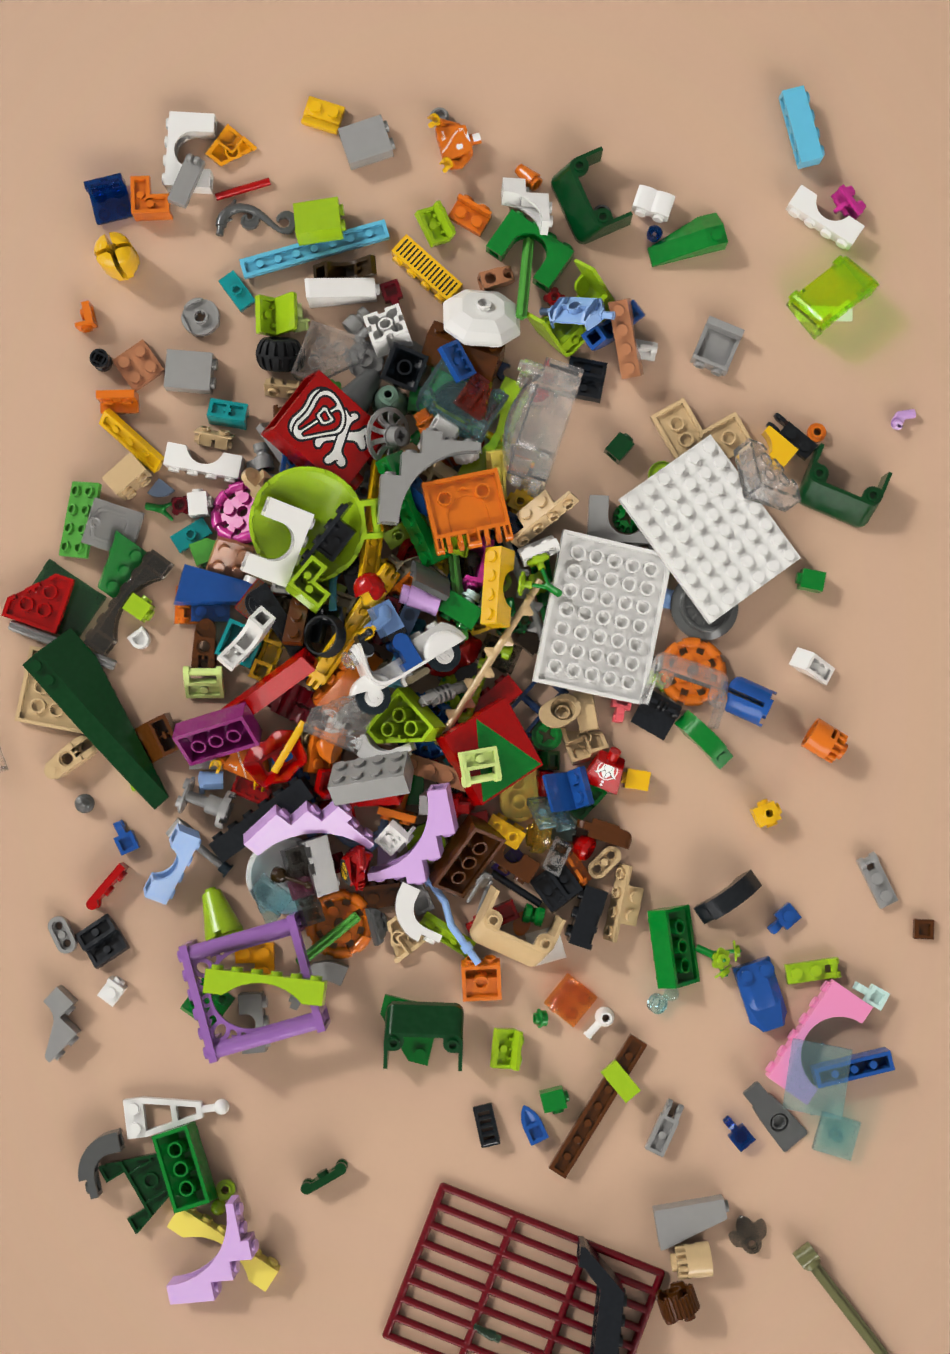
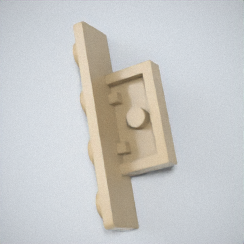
(540, 514)
(623, 905)

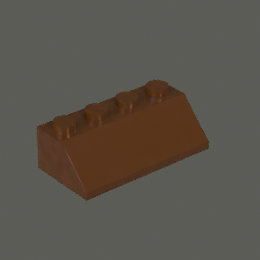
(484, 359)
(466, 856)

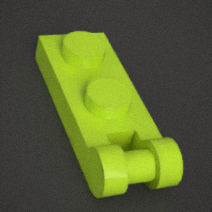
(811, 970)

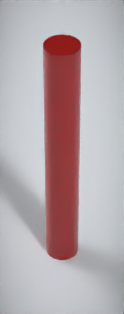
(242, 189)

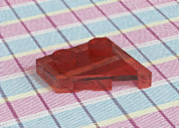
(475, 397)

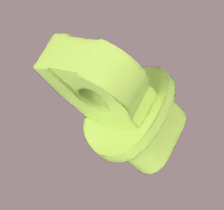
(302, 322)

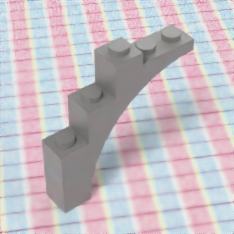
(432, 449)

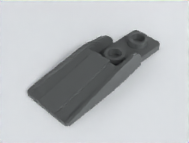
(777, 1120)

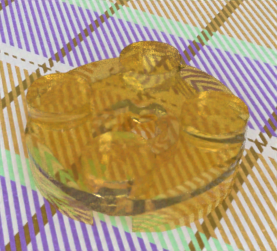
(538, 839)

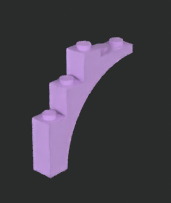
(307, 819)
(414, 864)
(205, 1282)

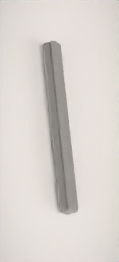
(47, 638)

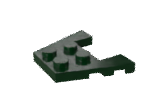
(146, 1179)

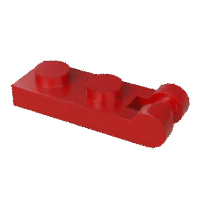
(106, 887)

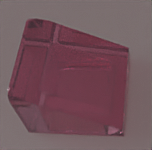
(299, 891)

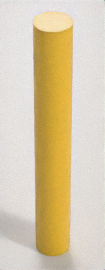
(288, 747)

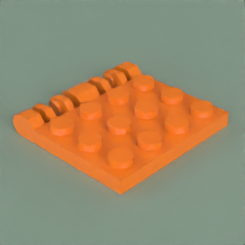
(466, 507)

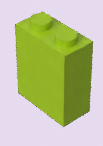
(319, 221)

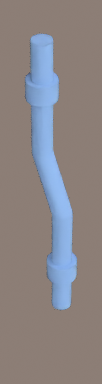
(466, 946)

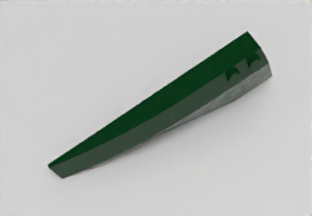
(82, 690)

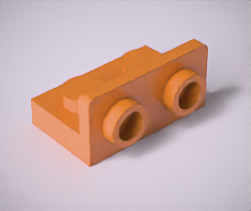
(470, 214)
(118, 401)

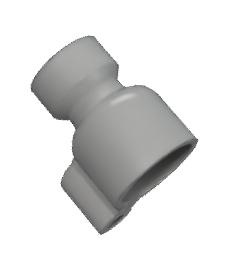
(354, 323)
(263, 459)

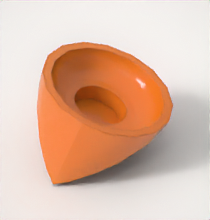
(329, 751)

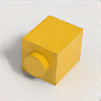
(636, 779)

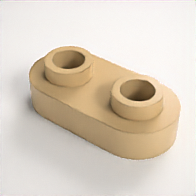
(604, 862)

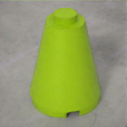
(218, 915)

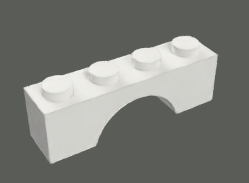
(804, 207)
(227, 466)

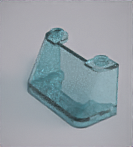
(440, 393)

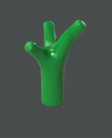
(160, 508)

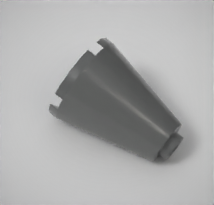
(363, 388)

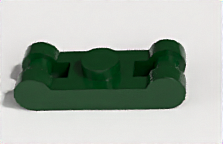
(324, 1177)

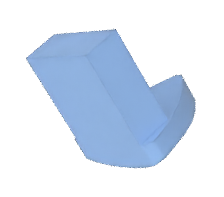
(210, 781)

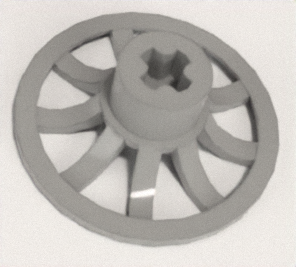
(393, 434)

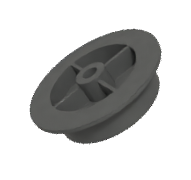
(693, 623)

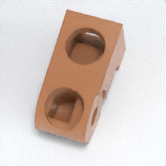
(495, 278)

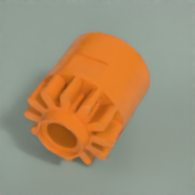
(825, 741)

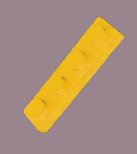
(131, 440)

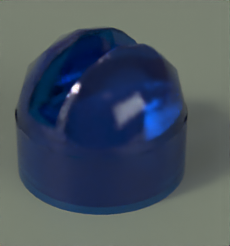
(654, 228)

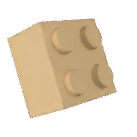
(128, 477)

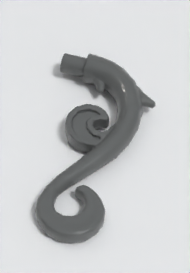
(251, 224)

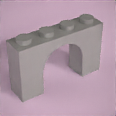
(599, 525)

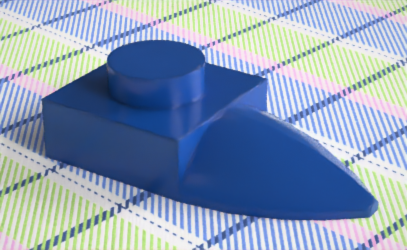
(533, 1126)

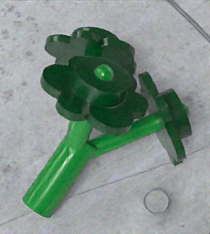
(522, 626)

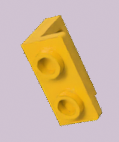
(513, 833)

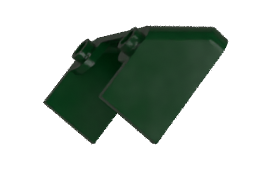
(583, 221)
(835, 501)
(424, 1021)

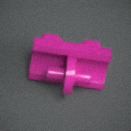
(846, 203)

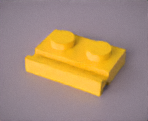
(323, 115)

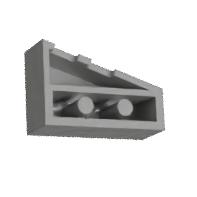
(320, 865)

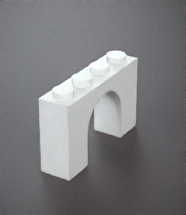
(181, 128)
(280, 569)

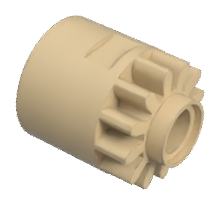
(692, 1260)

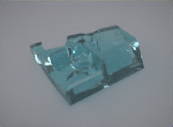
(270, 898)

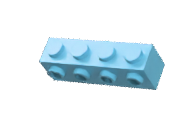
(801, 127)

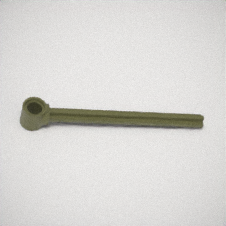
(811, 1262)

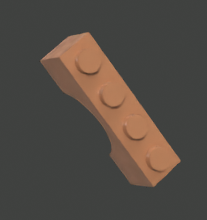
(626, 347)

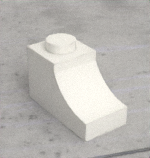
(812, 665)

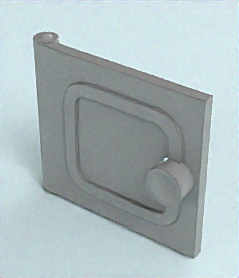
(106, 519)

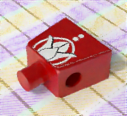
(606, 770)

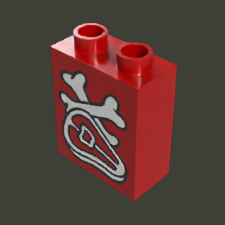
(323, 429)

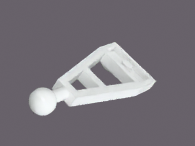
(136, 1114)

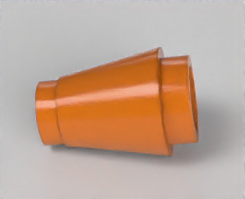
(532, 178)

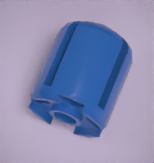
(752, 692)

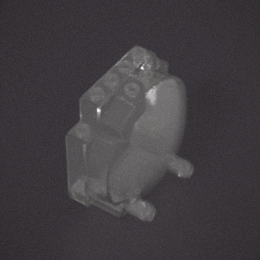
(538, 421)

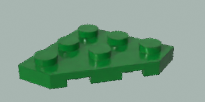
(415, 1048)

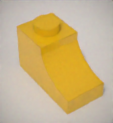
(779, 446)

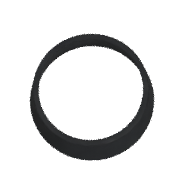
(339, 640)

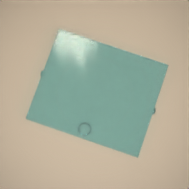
(817, 1079)

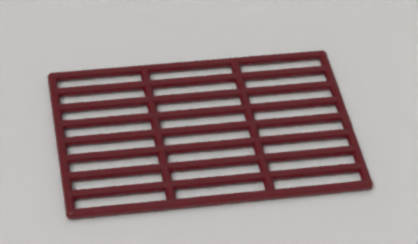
(494, 1271)

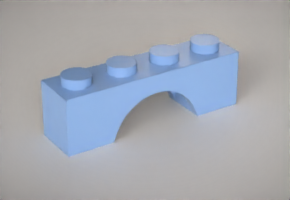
(162, 884)

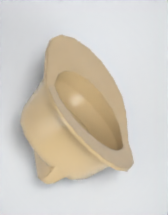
(559, 711)

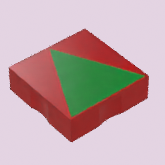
(488, 727)

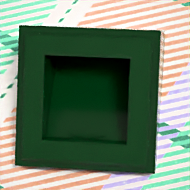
(550, 760)

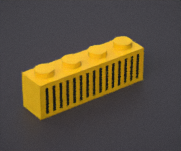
(425, 269)

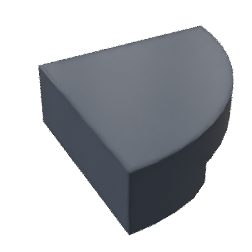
(160, 489)

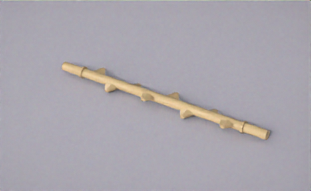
(491, 653)

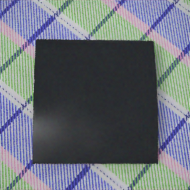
(592, 378)
(556, 890)
(102, 941)

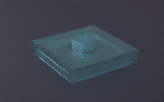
(836, 1136)

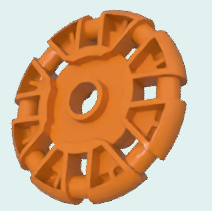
(710, 652)
(342, 911)

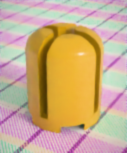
(121, 249)

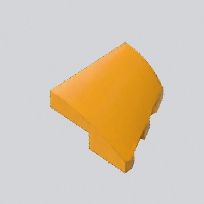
(229, 146)

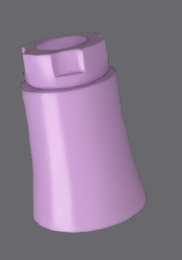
(419, 599)

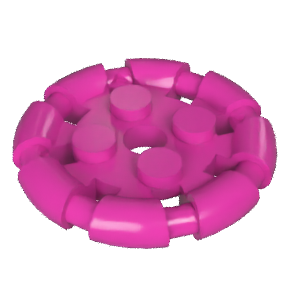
(232, 510)

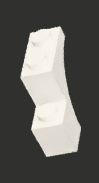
(536, 205)

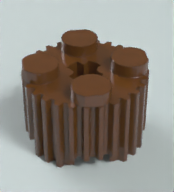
(678, 1302)

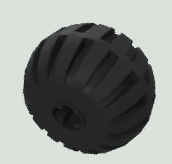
(277, 353)

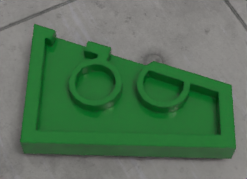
(122, 560)

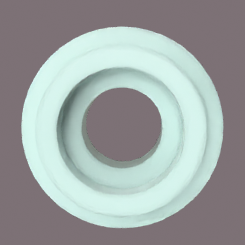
(472, 596)

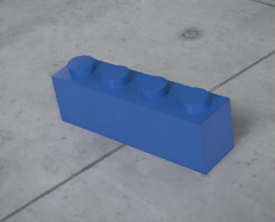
(870, 1063)

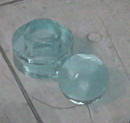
(658, 1003)

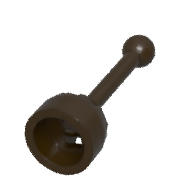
(280, 875)

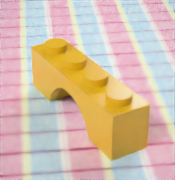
(494, 608)

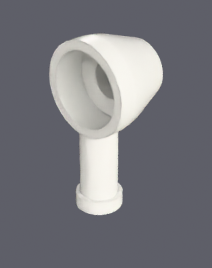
(599, 1022)

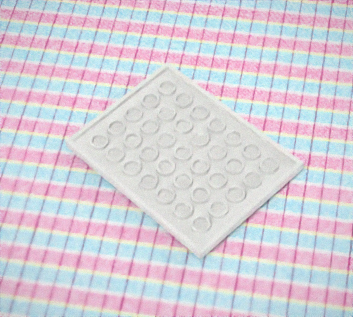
(707, 530)
(606, 621)

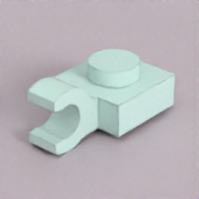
(873, 995)

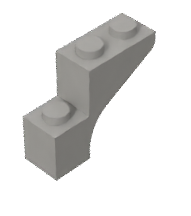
(63, 1030)

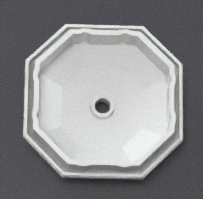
(481, 318)

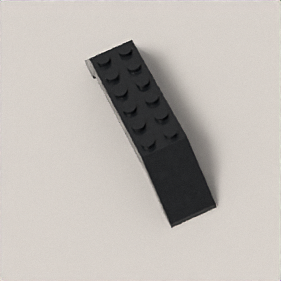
(609, 1301)

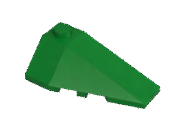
(696, 238)

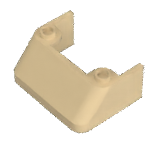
(487, 933)

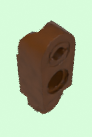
(204, 631)
(606, 832)

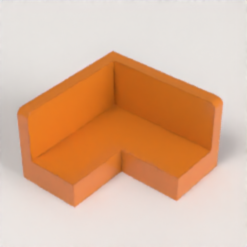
(147, 205)

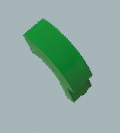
(704, 738)

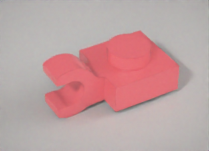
(620, 708)

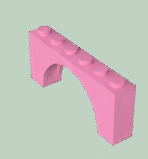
(831, 1002)

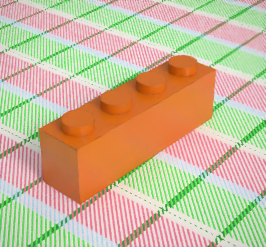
(341, 682)

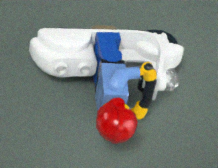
(435, 645)

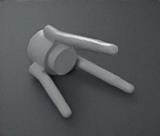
(482, 881)

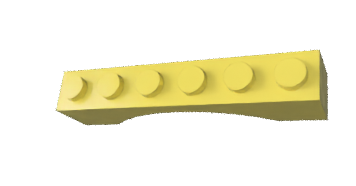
(191, 1223)

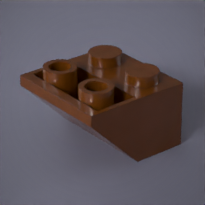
(157, 737)

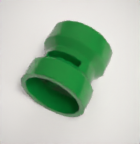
(533, 915)

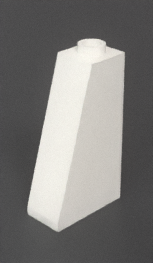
(340, 291)

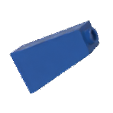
(208, 588)

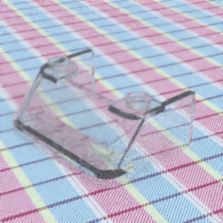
(667, 666)

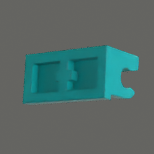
(228, 413)

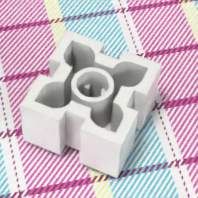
(386, 329)

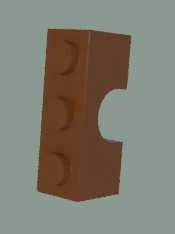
(522, 869)

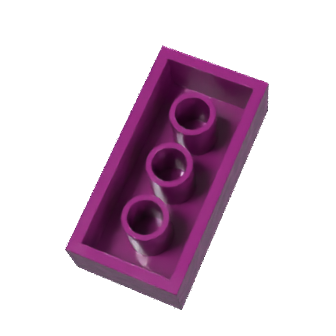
(217, 734)

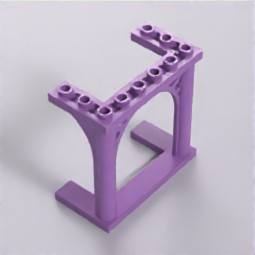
(217, 1045)

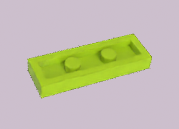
(437, 925)

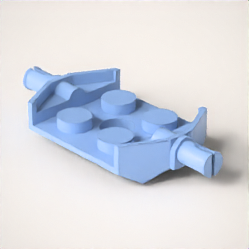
(577, 311)

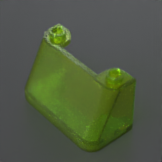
(831, 295)

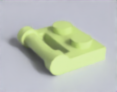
(203, 686)
(479, 759)

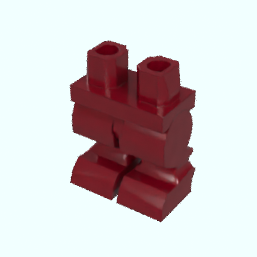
(286, 703)

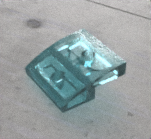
(546, 819)

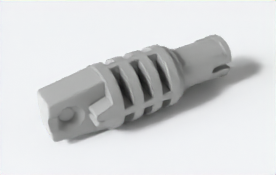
(442, 694)

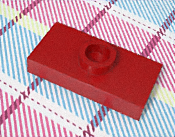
(245, 789)

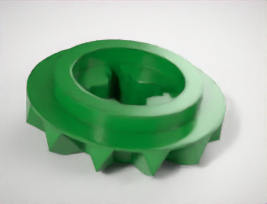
(623, 526)
(548, 745)

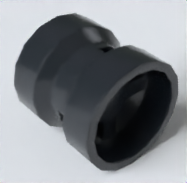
(103, 364)

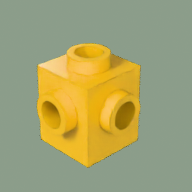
(515, 497)
(759, 813)

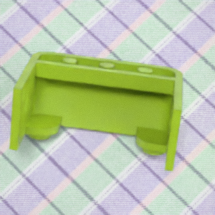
(567, 337)

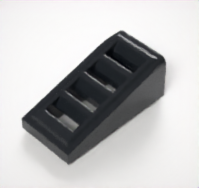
(489, 1142)

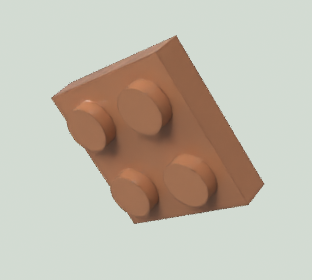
(138, 365)
(228, 556)

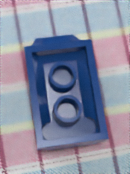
(761, 994)

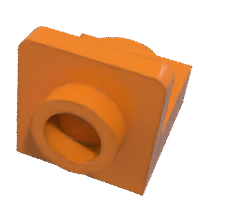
(87, 314)

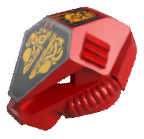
(355, 865)

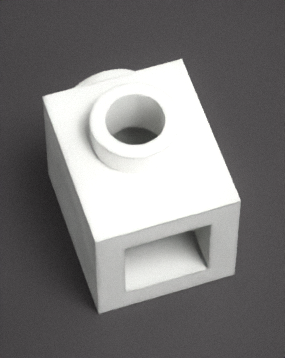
(199, 503)

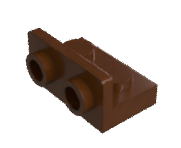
(381, 894)

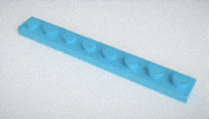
(296, 255)

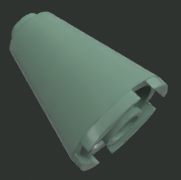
(390, 397)

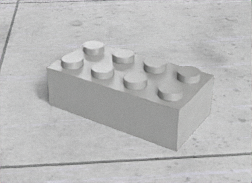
(371, 778)

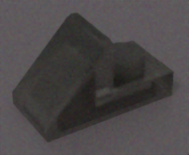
(558, 856)

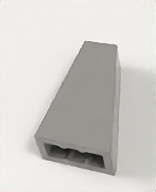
(687, 1218)

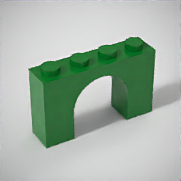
(516, 228)

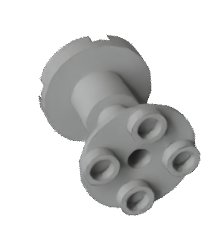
(212, 805)

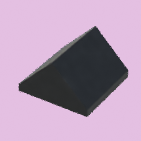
(404, 367)

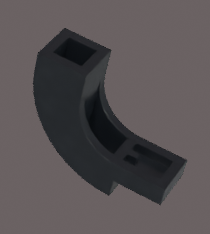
(729, 898)

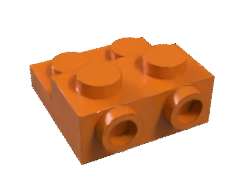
(481, 981)

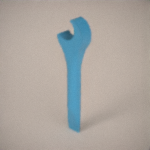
(333, 590)

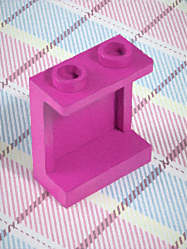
(476, 582)

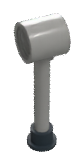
(223, 867)

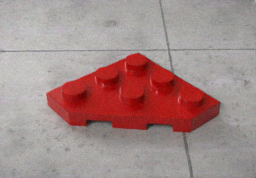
(41, 603)

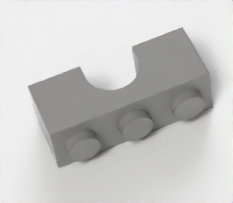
(254, 1005)

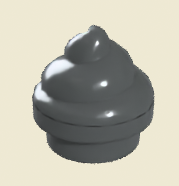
(84, 803)

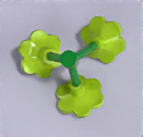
(537, 560)

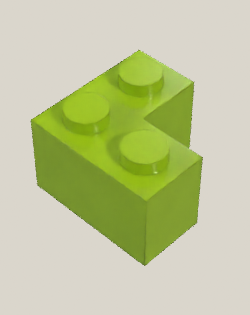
(305, 586)

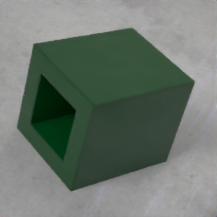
(619, 447)

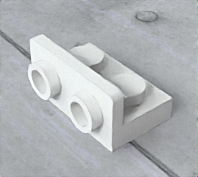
(545, 545)
(394, 838)

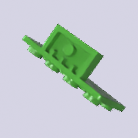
(77, 514)

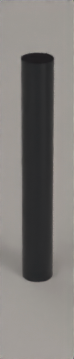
(516, 888)

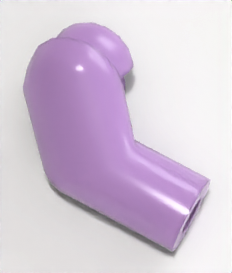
(900, 416)

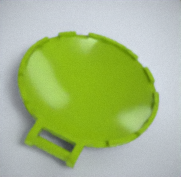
(320, 494)

